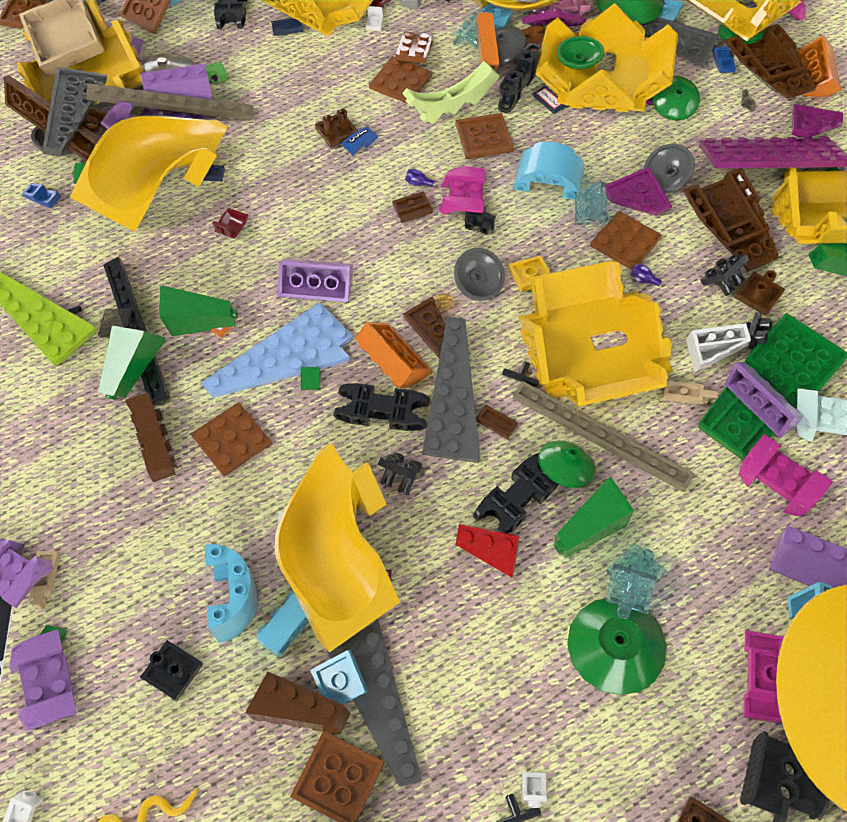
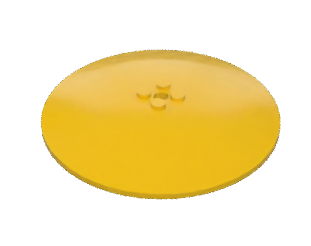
(814, 691)

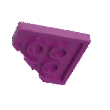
(547, 17)
(813, 121)
(639, 192)

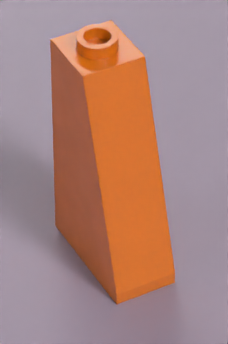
(487, 40)

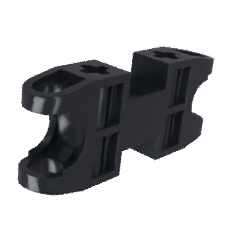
(230, 11)
(518, 78)
(371, 405)
(508, 505)

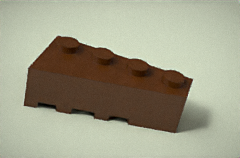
(152, 437)
(291, 704)

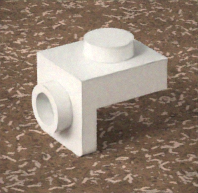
(534, 789)

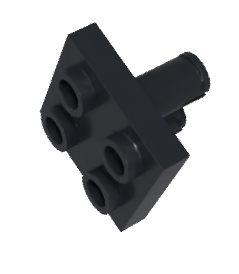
(723, 271)
(397, 464)
(171, 670)

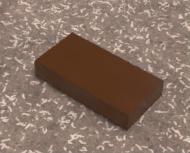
(496, 421)

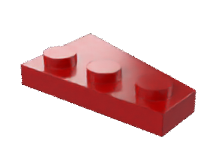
(490, 546)

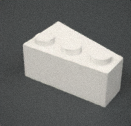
(716, 344)

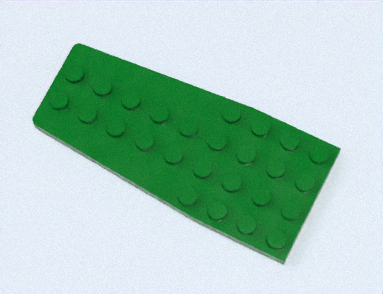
(788, 361)

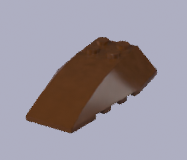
(774, 62)
(735, 217)

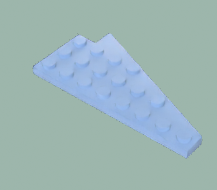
(306, 341)

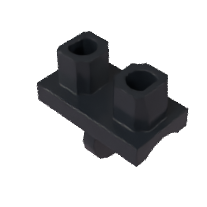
(483, 220)
(756, 327)

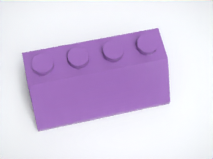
(183, 81)
(315, 280)
(762, 399)
(809, 559)

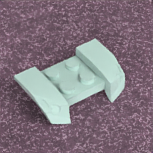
(820, 414)

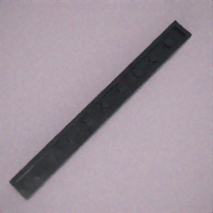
(125, 299)

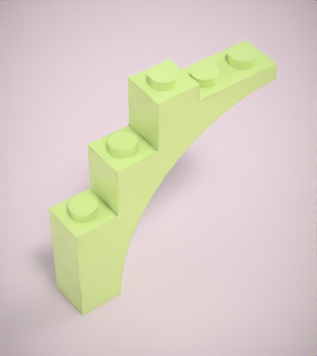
(450, 100)

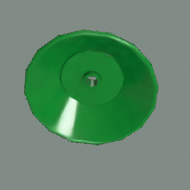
(639, 10)
(611, 665)

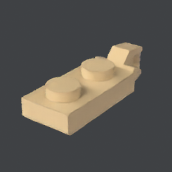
(688, 393)
(45, 585)

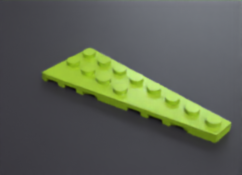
(46, 323)

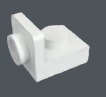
(374, 19)
(22, 807)

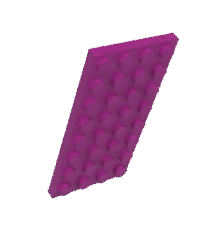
(773, 152)

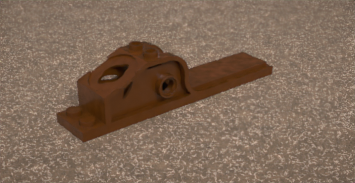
(36, 111)

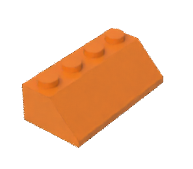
(822, 67)
(392, 354)

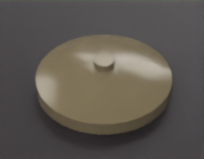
(164, 62)

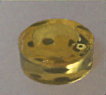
(443, 301)

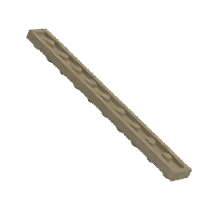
(170, 102)
(604, 436)

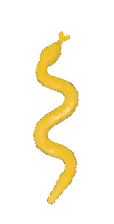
(155, 800)

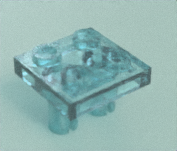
(467, 30)
(591, 204)
(640, 560)
(630, 590)

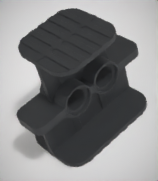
(768, 773)

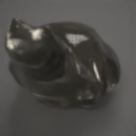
(747, 101)

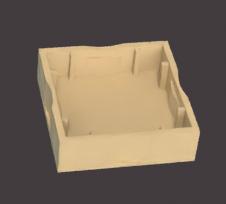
(61, 34)

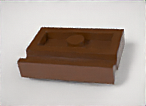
(412, 206)

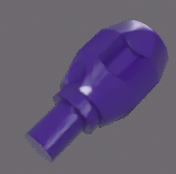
(417, 178)
(644, 275)

